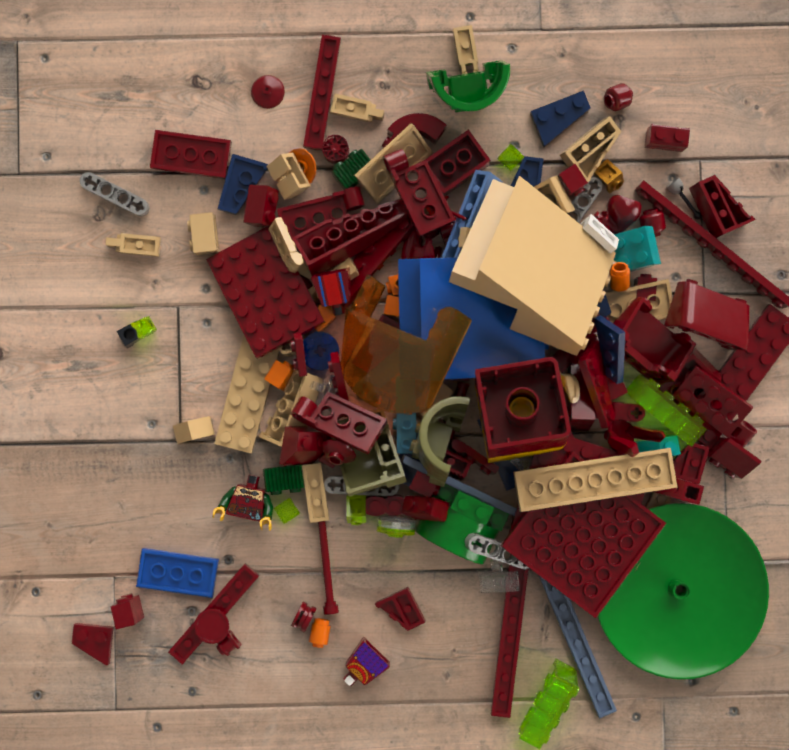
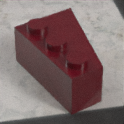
(718, 207)

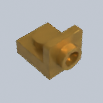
(610, 176)

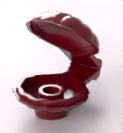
(336, 453)

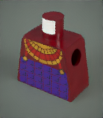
(365, 663)

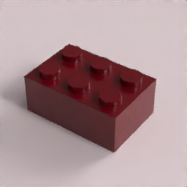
(457, 162)

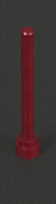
(330, 605)

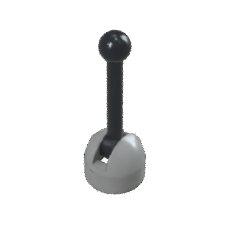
(677, 187)

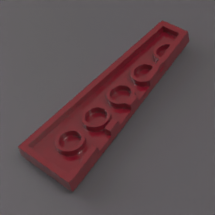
(374, 256)

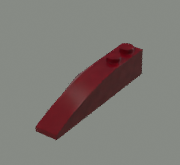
(343, 238)

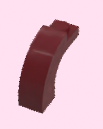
(426, 124)

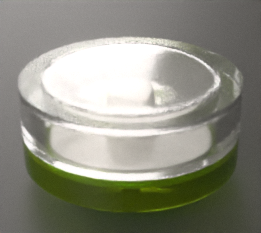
(396, 525)

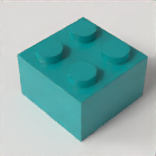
(637, 248)

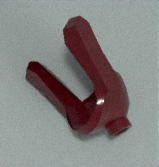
(622, 435)

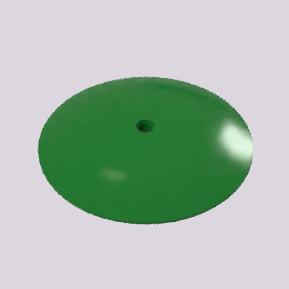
(712, 616)

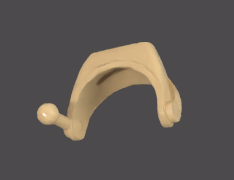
(571, 386)

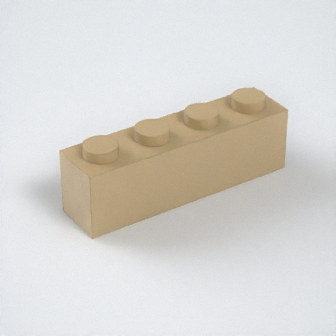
(294, 390)

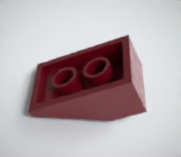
(694, 359)

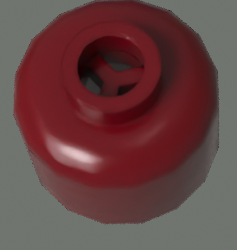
(618, 97)
(653, 218)

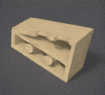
(591, 147)

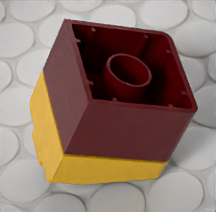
(522, 409)

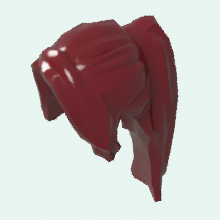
(414, 249)

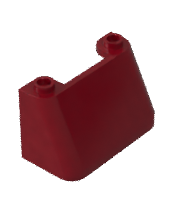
(710, 315)
(651, 345)

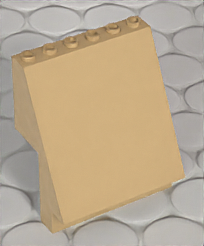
(537, 262)

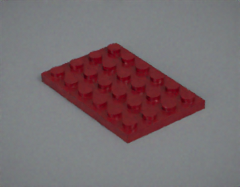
(264, 293)

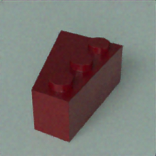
(582, 412)

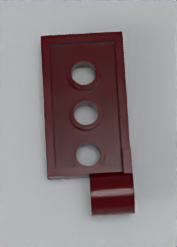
(398, 169)
(344, 200)
(310, 414)
(737, 430)

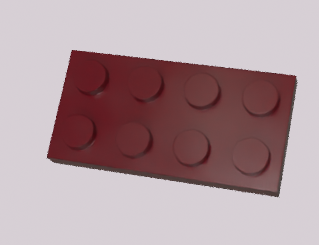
(190, 154)

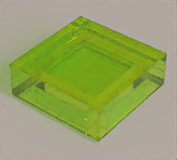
(510, 157)
(286, 510)

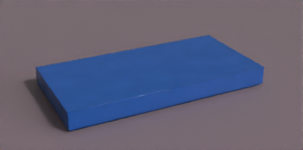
(177, 572)

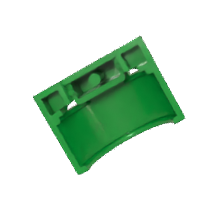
(470, 90)
(464, 517)

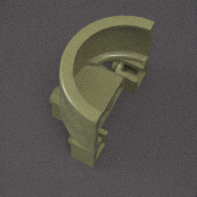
(435, 436)
(377, 468)

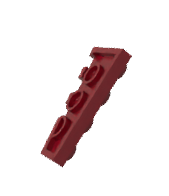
(597, 385)

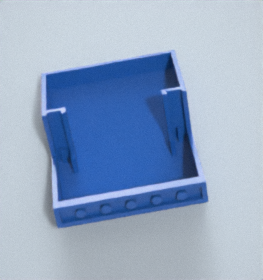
(488, 341)

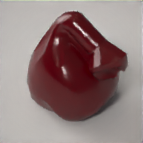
(621, 213)

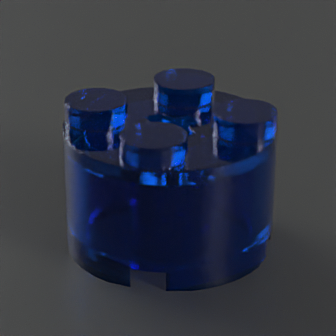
(311, 345)

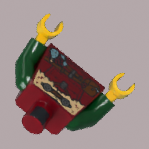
(247, 502)

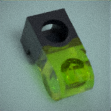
(136, 331)

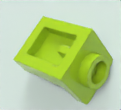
(356, 509)

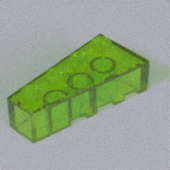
(666, 410)
(549, 705)

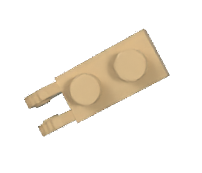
(465, 48)
(285, 245)

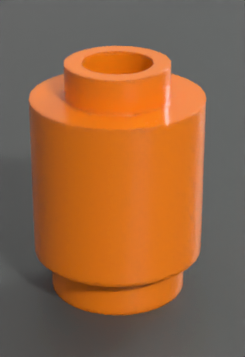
(620, 277)
(319, 632)

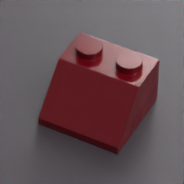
(301, 445)
(732, 458)

